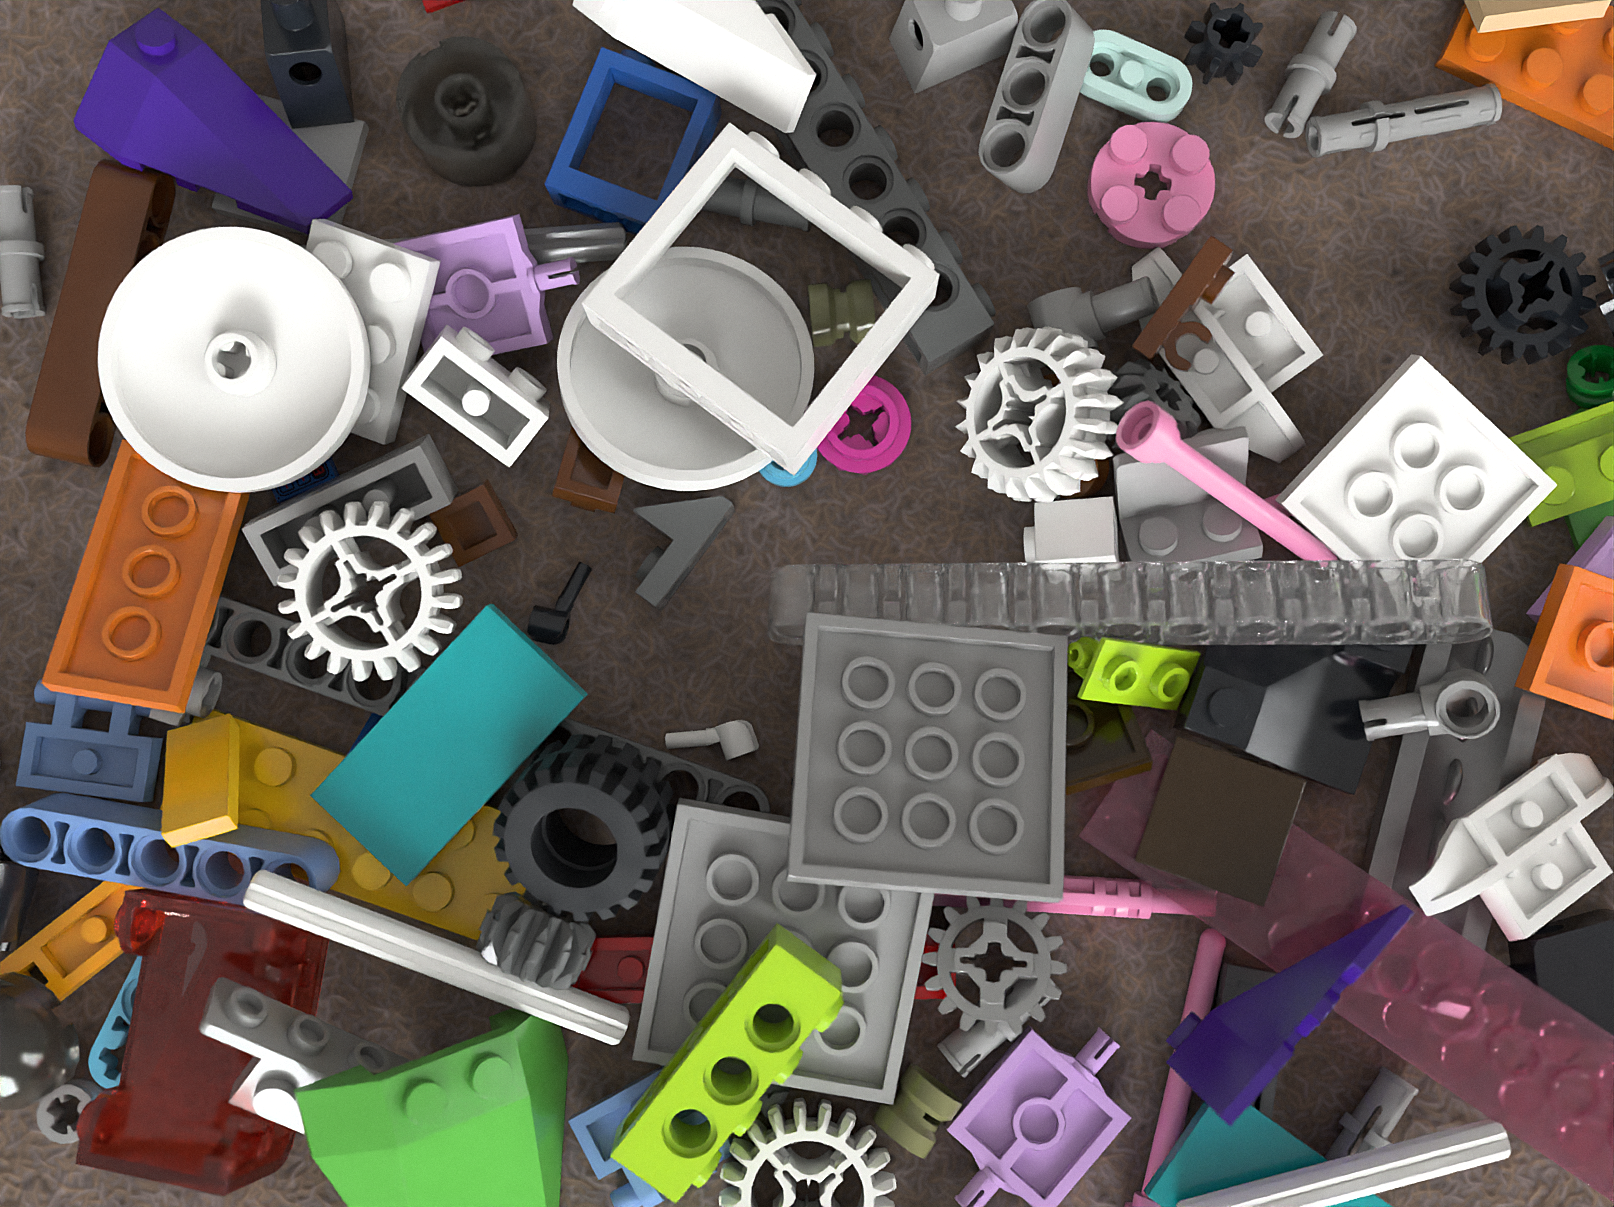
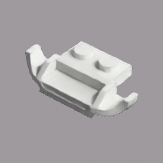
(1250, 353)
(1523, 848)

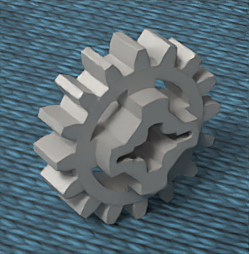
(995, 933)

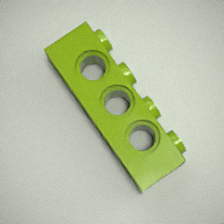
(677, 1154)

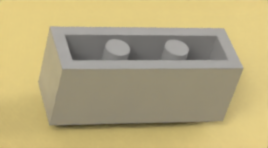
(404, 478)

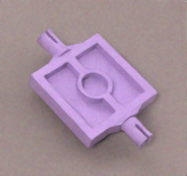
(490, 284)
(1037, 1121)

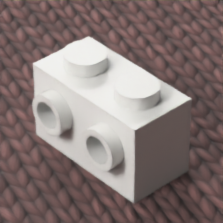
(478, 394)

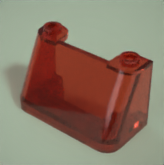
(175, 1083)

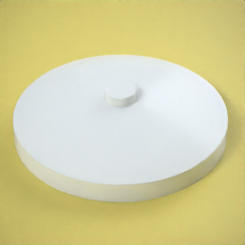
(727, 318)
(233, 360)

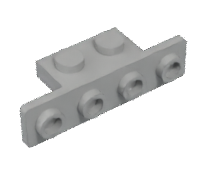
(286, 1048)

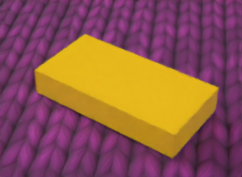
(201, 780)

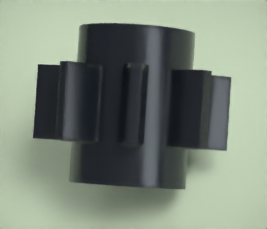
(1213, 59)

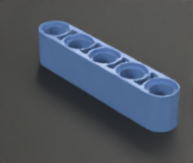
(140, 850)

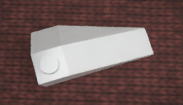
(719, 46)

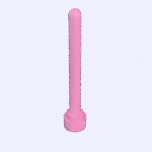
(1153, 436)
(1177, 1091)

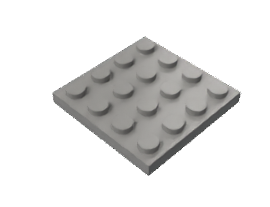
(930, 759)
(718, 906)

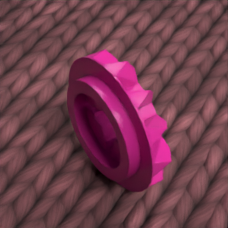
(889, 430)

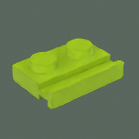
(1576, 457)

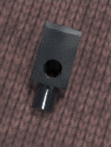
(313, 34)
(1573, 963)

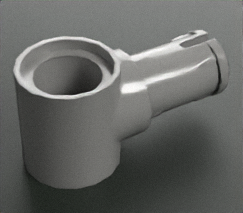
(1093, 314)
(1428, 709)

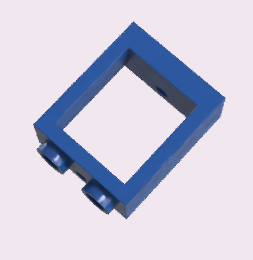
(601, 198)

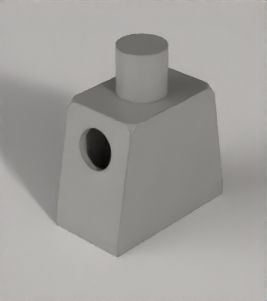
(954, 37)

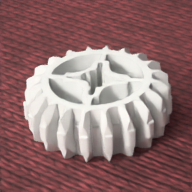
(1057, 424)
(353, 564)
(791, 1167)

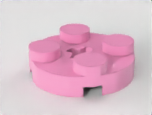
(1175, 158)

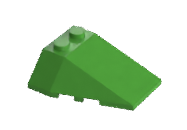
(450, 1127)

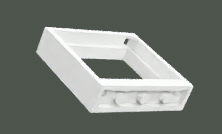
(697, 379)

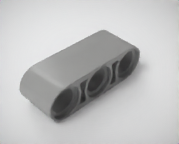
(1029, 67)

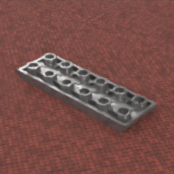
(1446, 776)

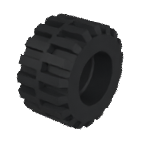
(560, 865)

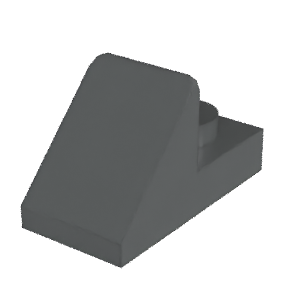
(691, 529)

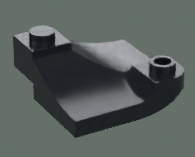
(1292, 704)

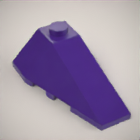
(183, 111)
(1254, 1035)

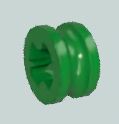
(1590, 360)

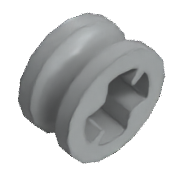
(52, 1115)

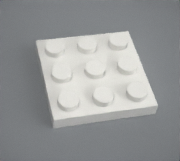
(1416, 477)

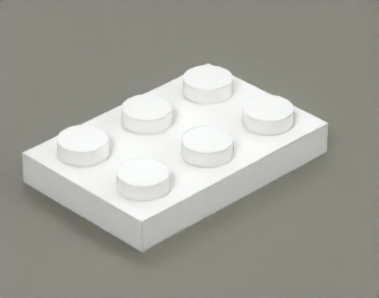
(393, 298)

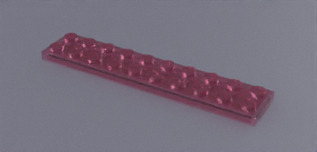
(1422, 997)

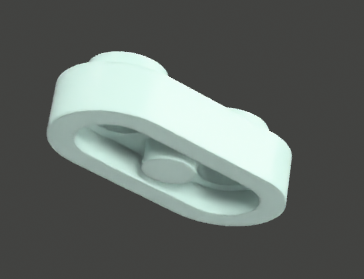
(1133, 70)

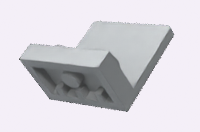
(1174, 519)

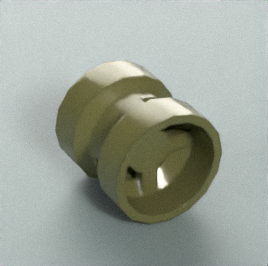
(840, 313)
(917, 1111)

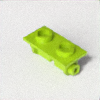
(1132, 671)

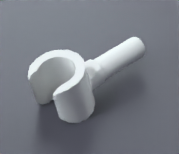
(734, 736)

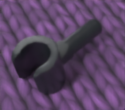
(550, 624)

